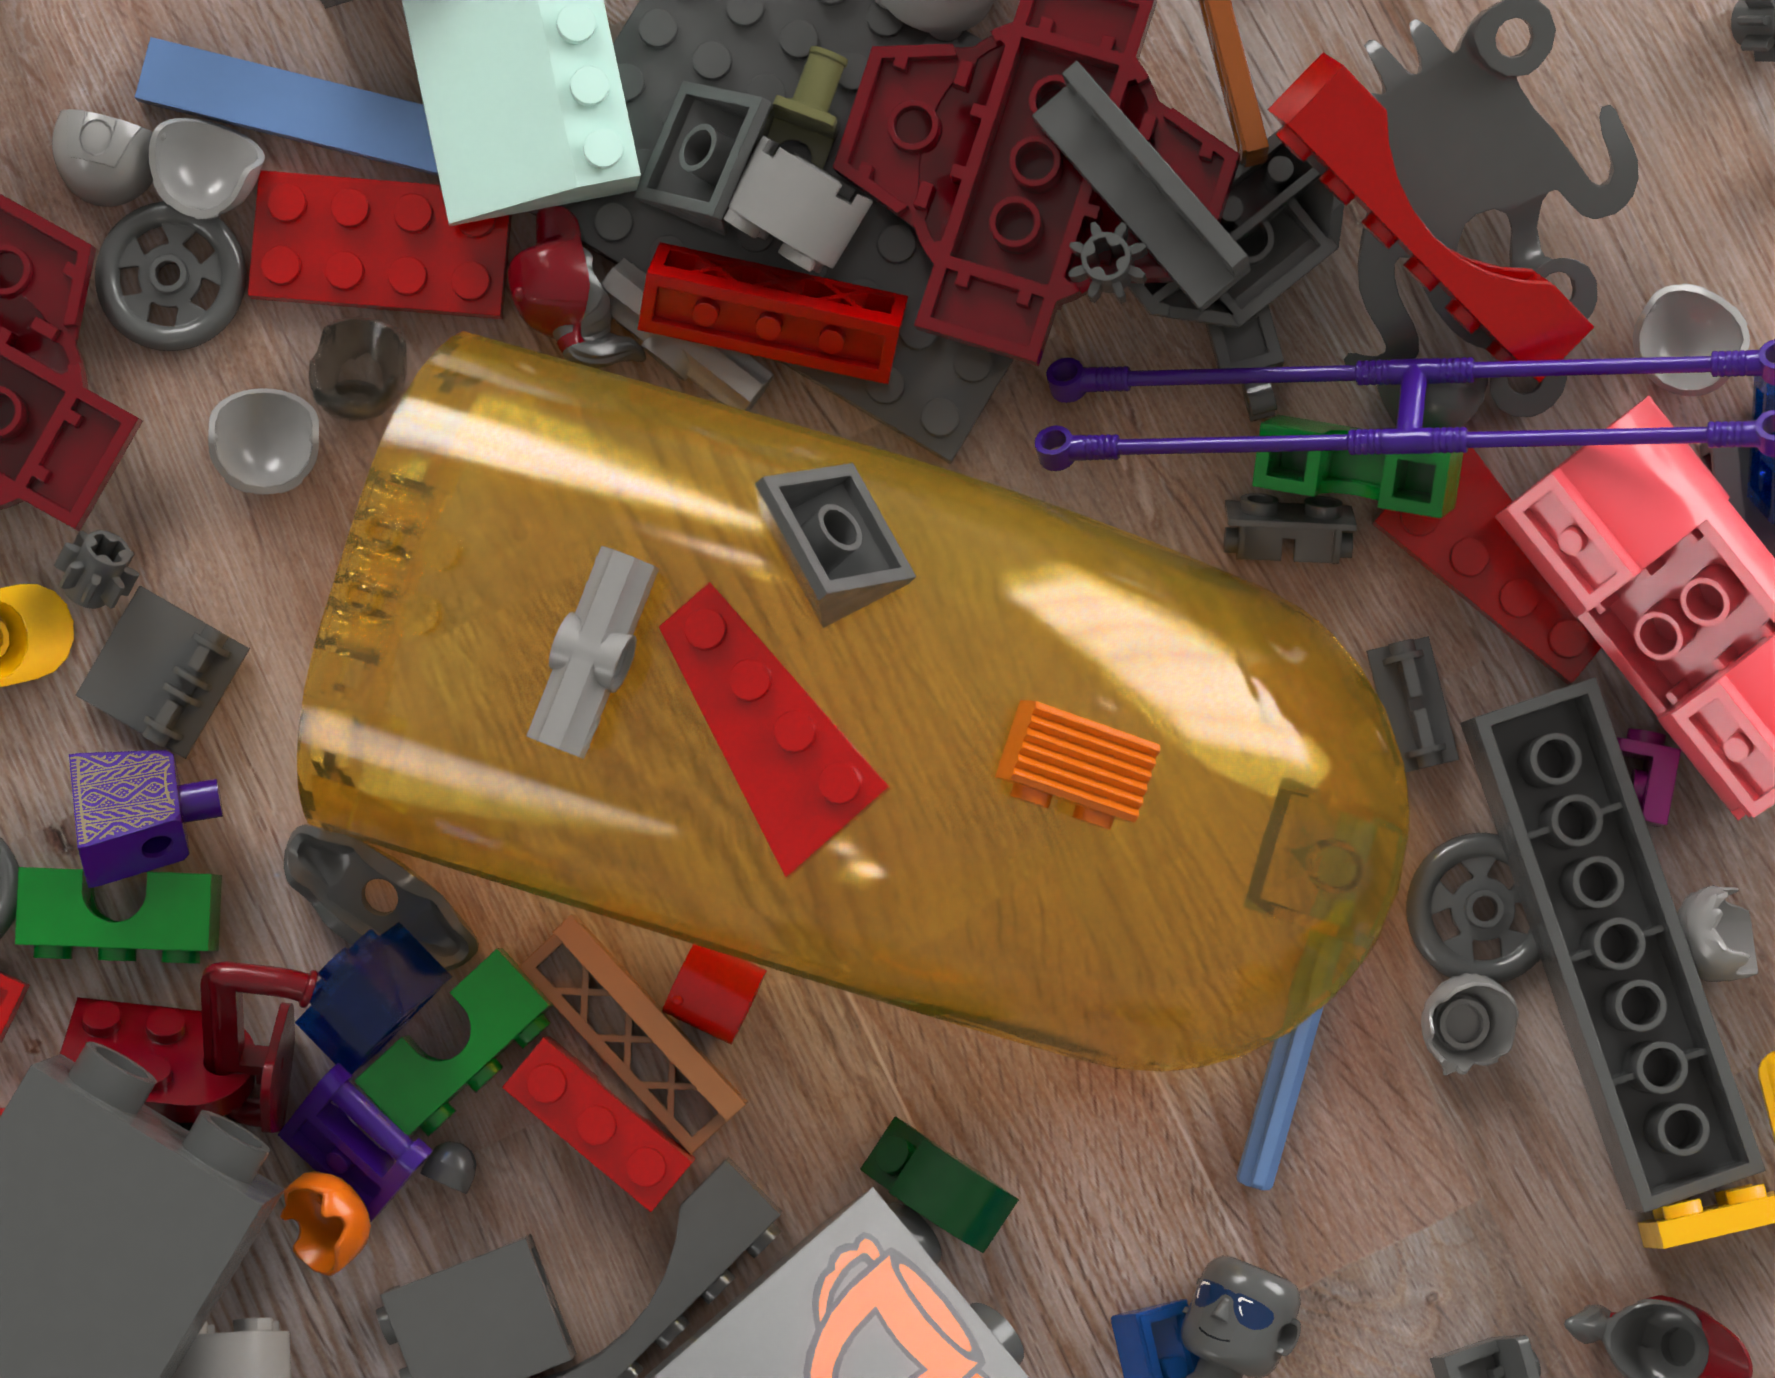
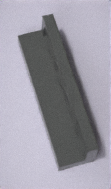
(1142, 189)

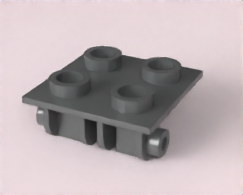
(162, 672)

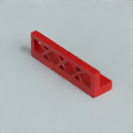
(772, 312)

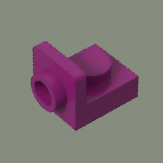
(1657, 778)

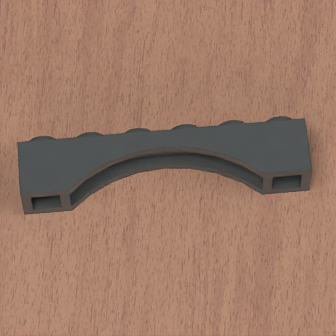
(713, 1230)

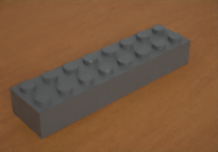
(1612, 947)

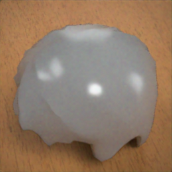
(1718, 935)
(1469, 1022)

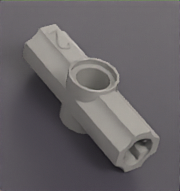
(722, 373)
(592, 652)

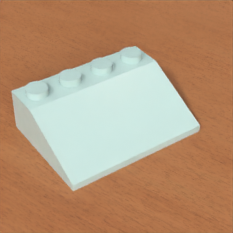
(521, 104)

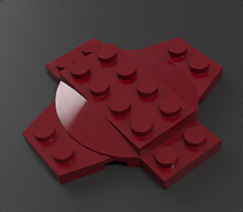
(994, 202)
(53, 430)

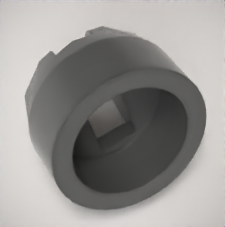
(451, 1165)

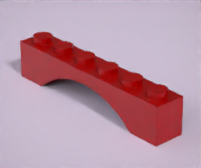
(1347, 133)

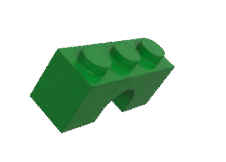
(1397, 481)
(62, 913)
(418, 1087)

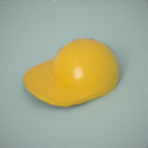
(33, 633)

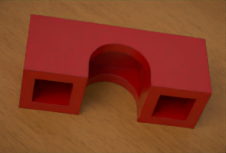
(598, 1123)

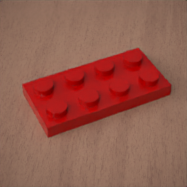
(373, 247)

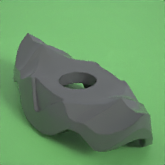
(333, 877)

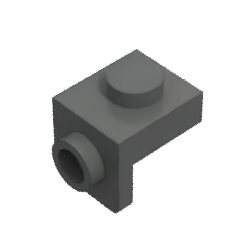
(1490, 1359)

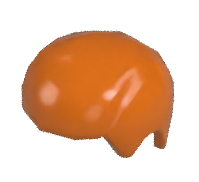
(330, 1221)

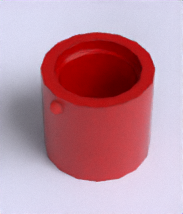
(714, 992)

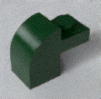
(939, 1185)

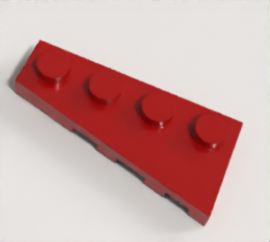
(1492, 573)
(779, 743)

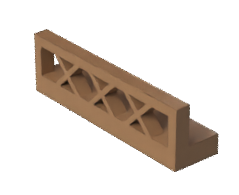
(649, 1017)

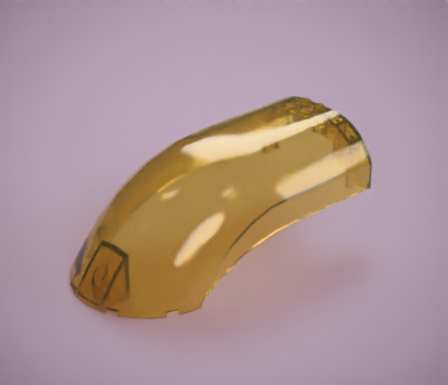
(1127, 947)

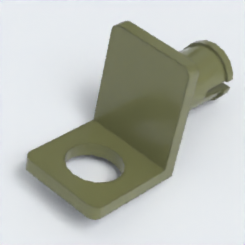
(806, 114)

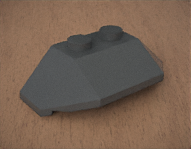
(1283, 225)

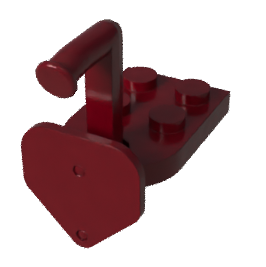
(207, 1054)

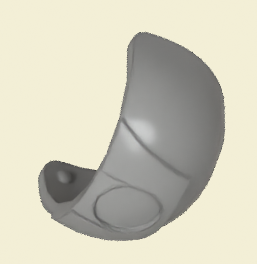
(101, 157)
(203, 166)
(1688, 323)
(263, 440)

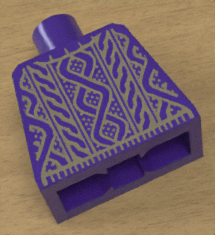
(134, 812)

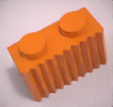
(1077, 763)

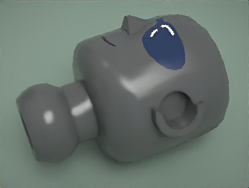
(1240, 1320)

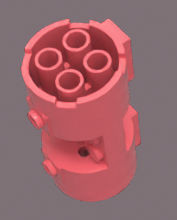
(1670, 593)

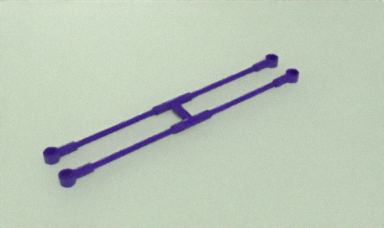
(1408, 435)

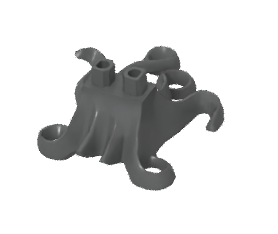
(1475, 145)

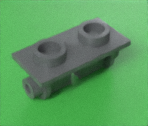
(1266, 521)
(1414, 701)

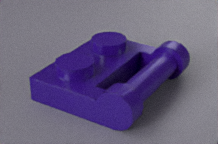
(338, 1147)

